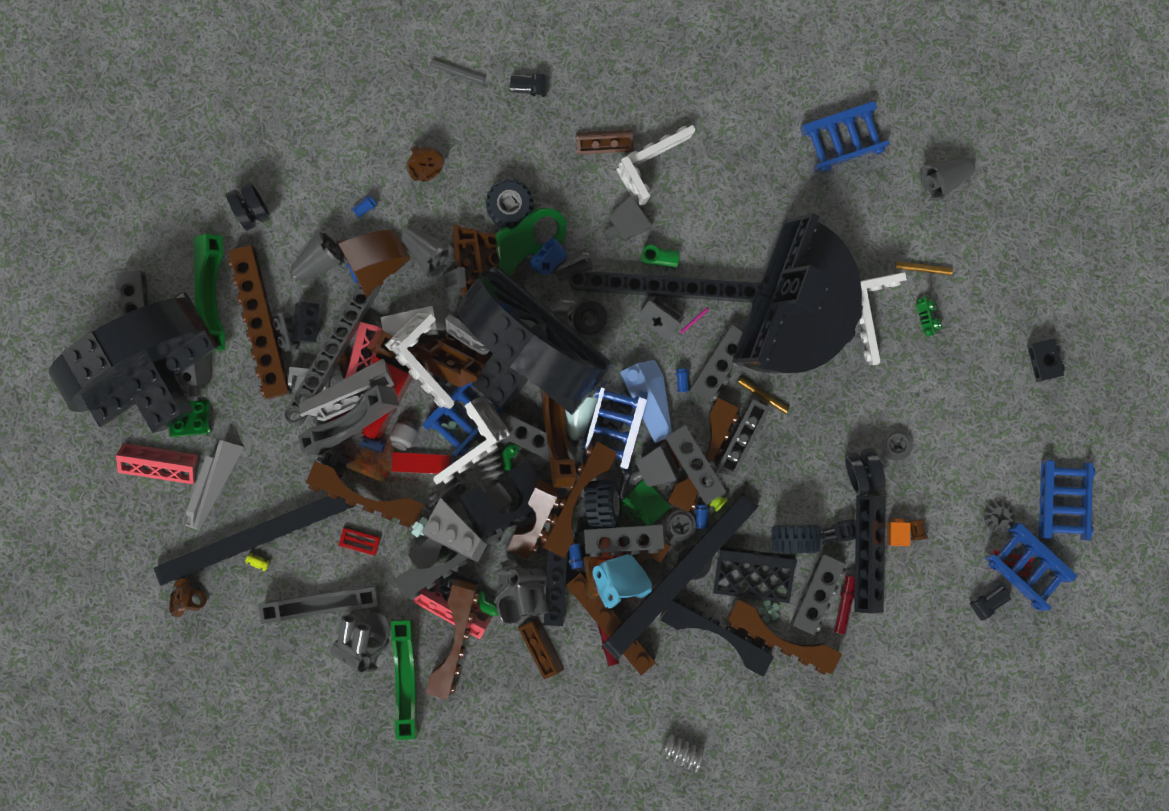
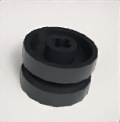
(248, 206)
(865, 471)

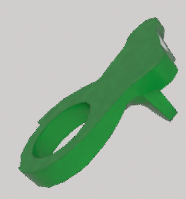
(519, 241)

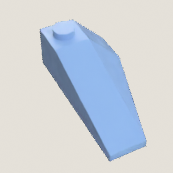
(649, 378)

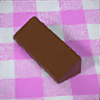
(606, 140)
(543, 648)

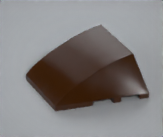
(475, 252)
(374, 257)
(452, 360)

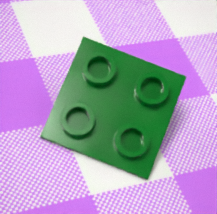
(929, 306)
(194, 423)
(644, 505)

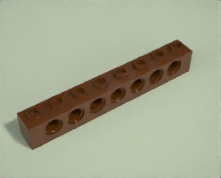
(248, 256)

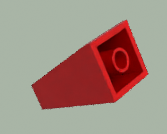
(402, 381)

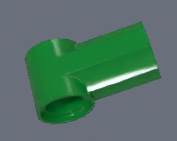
(663, 256)

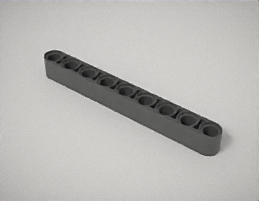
(331, 358)

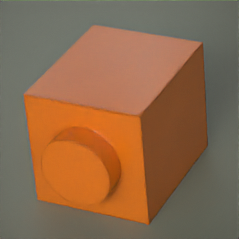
(898, 532)

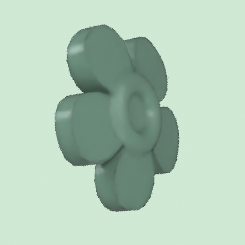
(451, 427)
(769, 611)

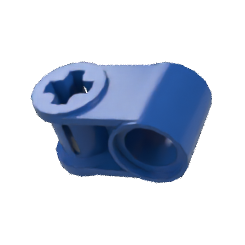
(549, 257)

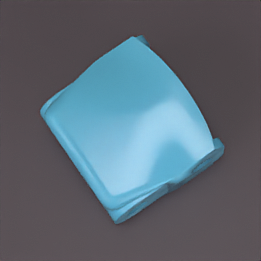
(622, 579)

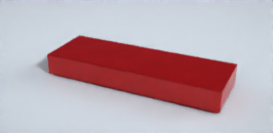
(419, 462)

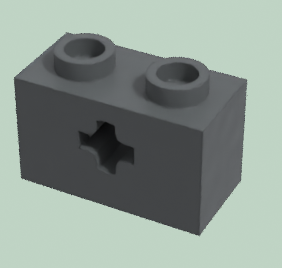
(669, 317)

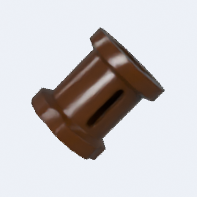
(918, 529)

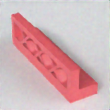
(358, 346)
(157, 459)
(437, 605)

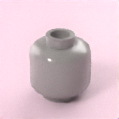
(403, 435)

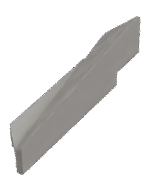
(346, 393)
(211, 481)

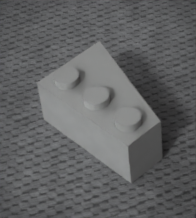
(393, 323)
(451, 531)

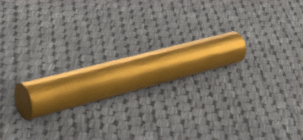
(923, 268)
(763, 395)

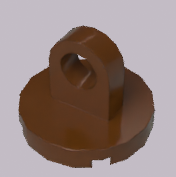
(424, 163)
(182, 598)

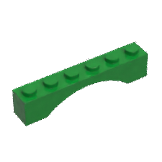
(207, 259)
(405, 680)

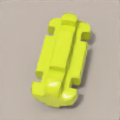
(257, 562)

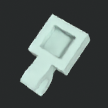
(419, 526)

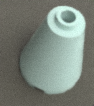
(578, 423)

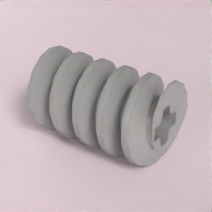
(490, 466)
(682, 752)

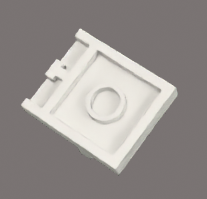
(630, 173)
(868, 333)
(407, 337)
(489, 425)

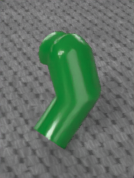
(507, 454)
(487, 606)

